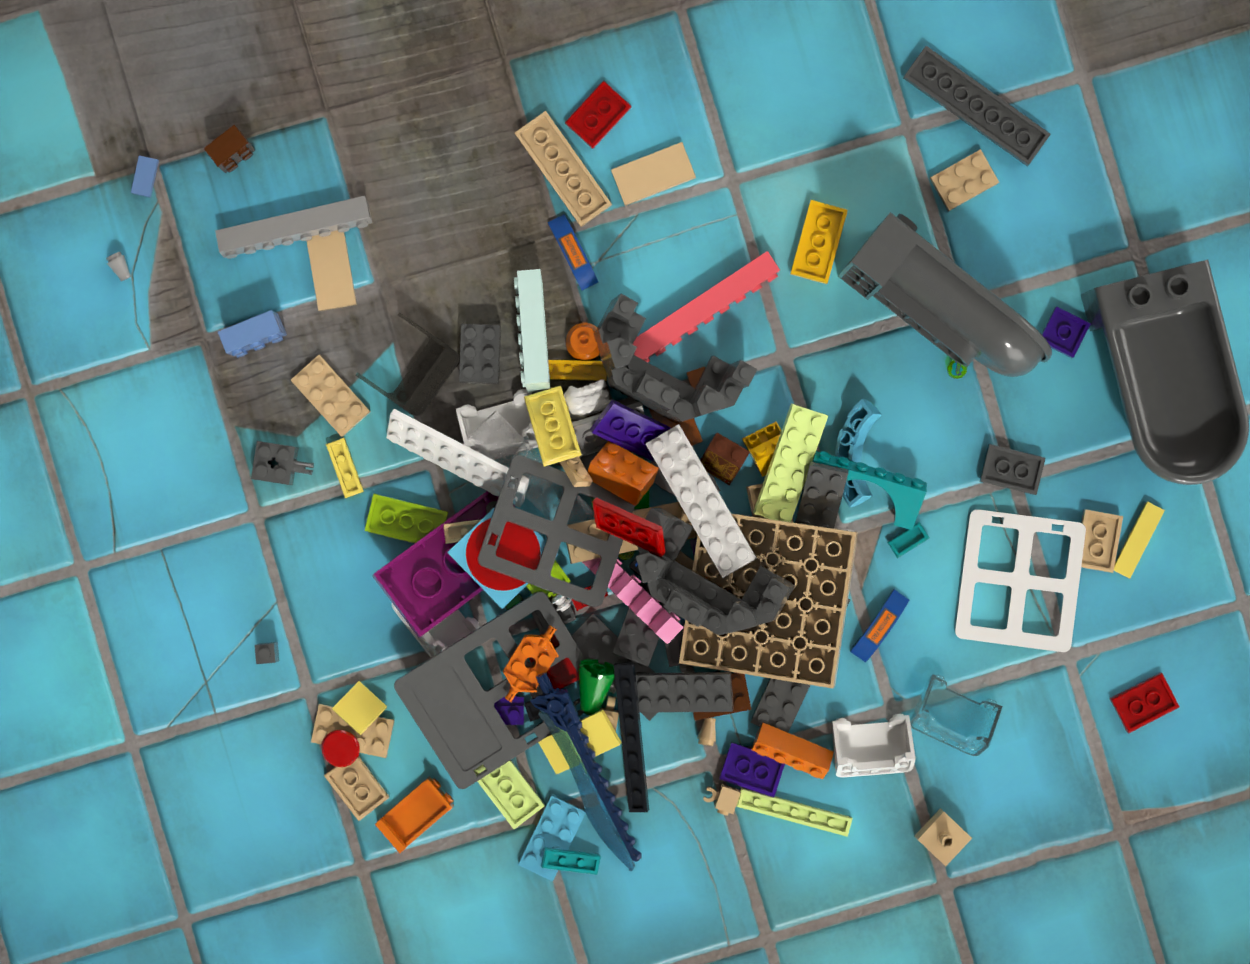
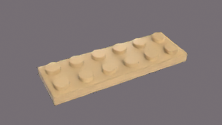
(563, 169)

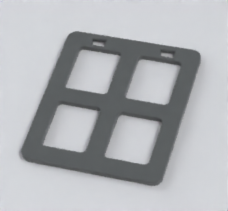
(555, 531)

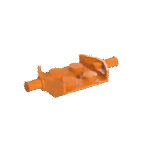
(522, 677)

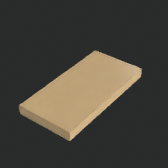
(653, 174)
(331, 271)

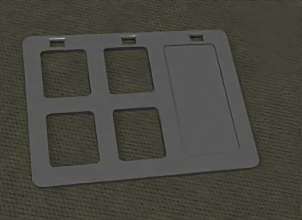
(460, 714)

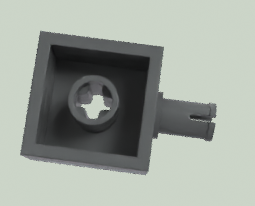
(287, 466)

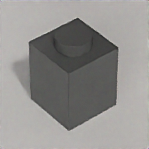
(266, 653)

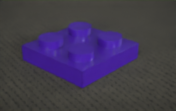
(1065, 332)

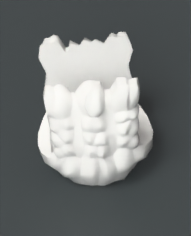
(586, 400)

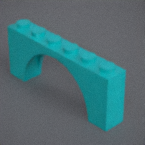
(904, 491)

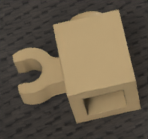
(610, 712)
(725, 799)

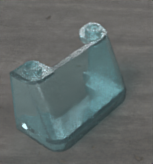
(955, 718)

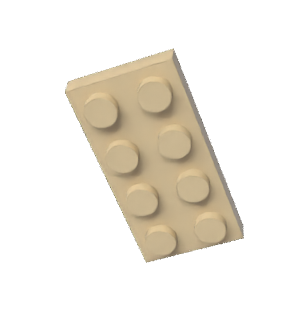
(330, 395)
(372, 741)

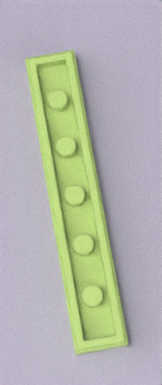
(794, 812)

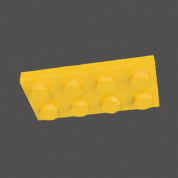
(818, 242)

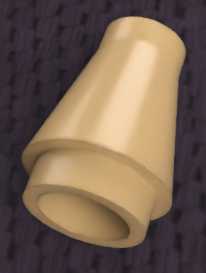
(707, 734)

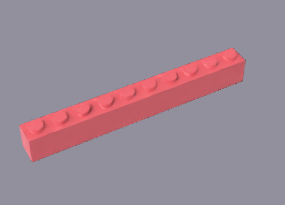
(705, 306)

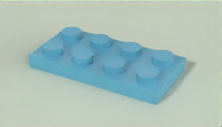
(554, 831)

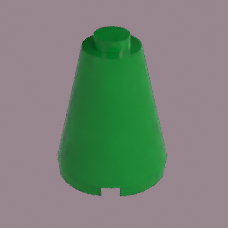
(594, 684)

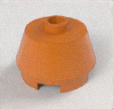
(581, 342)

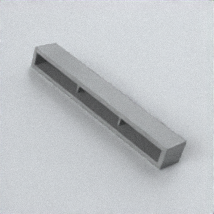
(293, 227)

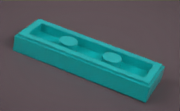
(570, 861)

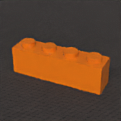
(792, 751)

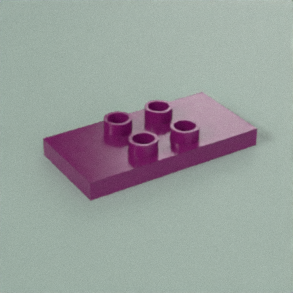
(426, 580)

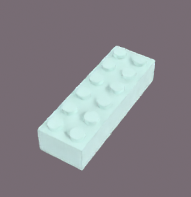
(533, 330)

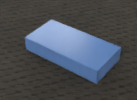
(144, 176)

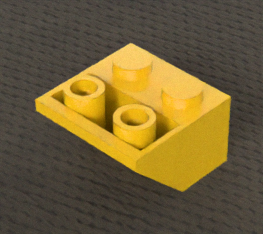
(762, 446)

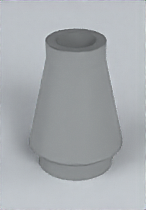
(119, 266)

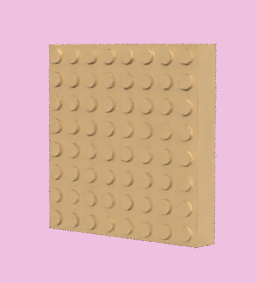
(808, 632)

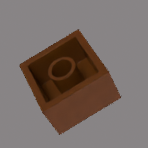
(230, 149)

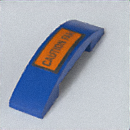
(573, 252)
(880, 626)

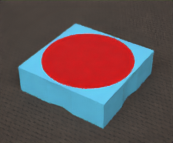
(515, 545)

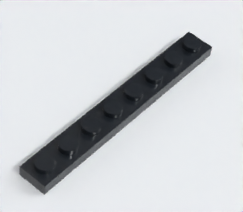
(631, 737)

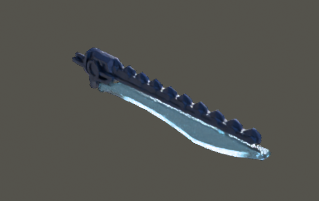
(564, 724)

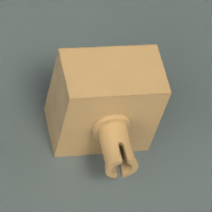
(943, 837)

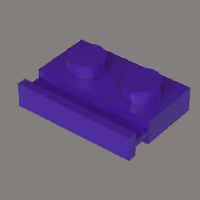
(511, 712)

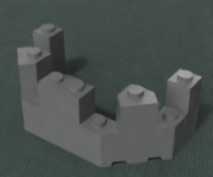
(656, 389)
(697, 597)

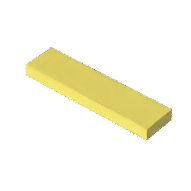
(1138, 539)

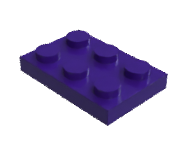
(751, 770)

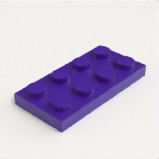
(628, 428)

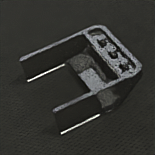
(424, 377)

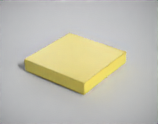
(359, 708)

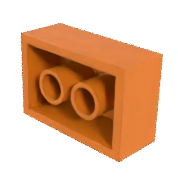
(622, 473)

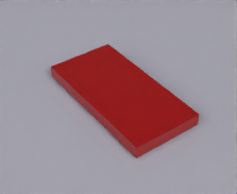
(629, 527)

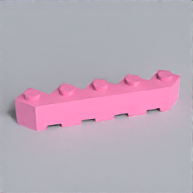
(640, 601)

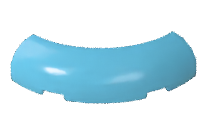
(850, 446)

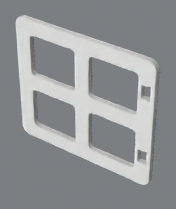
(1020, 581)

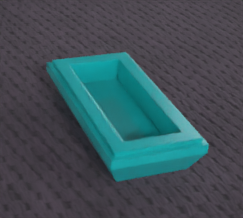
(908, 540)

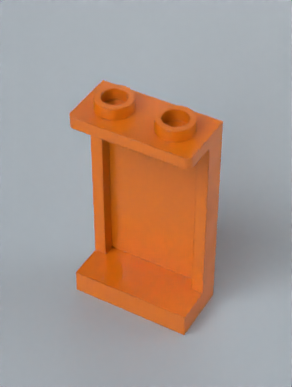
(415, 814)

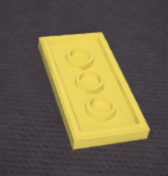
(552, 426)
(601, 739)

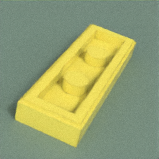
(344, 468)

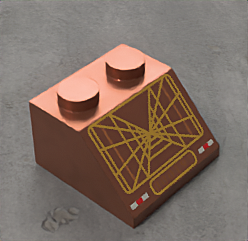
(724, 458)

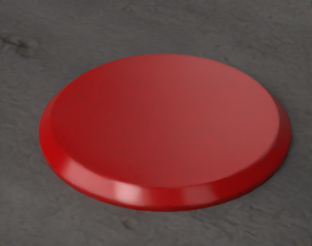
(340, 748)

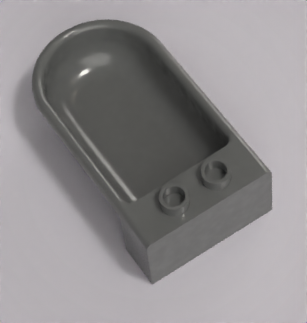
(943, 301)
(1174, 371)

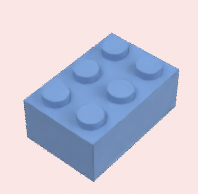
(252, 334)

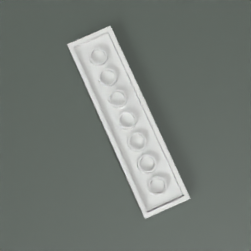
(452, 455)
(701, 501)

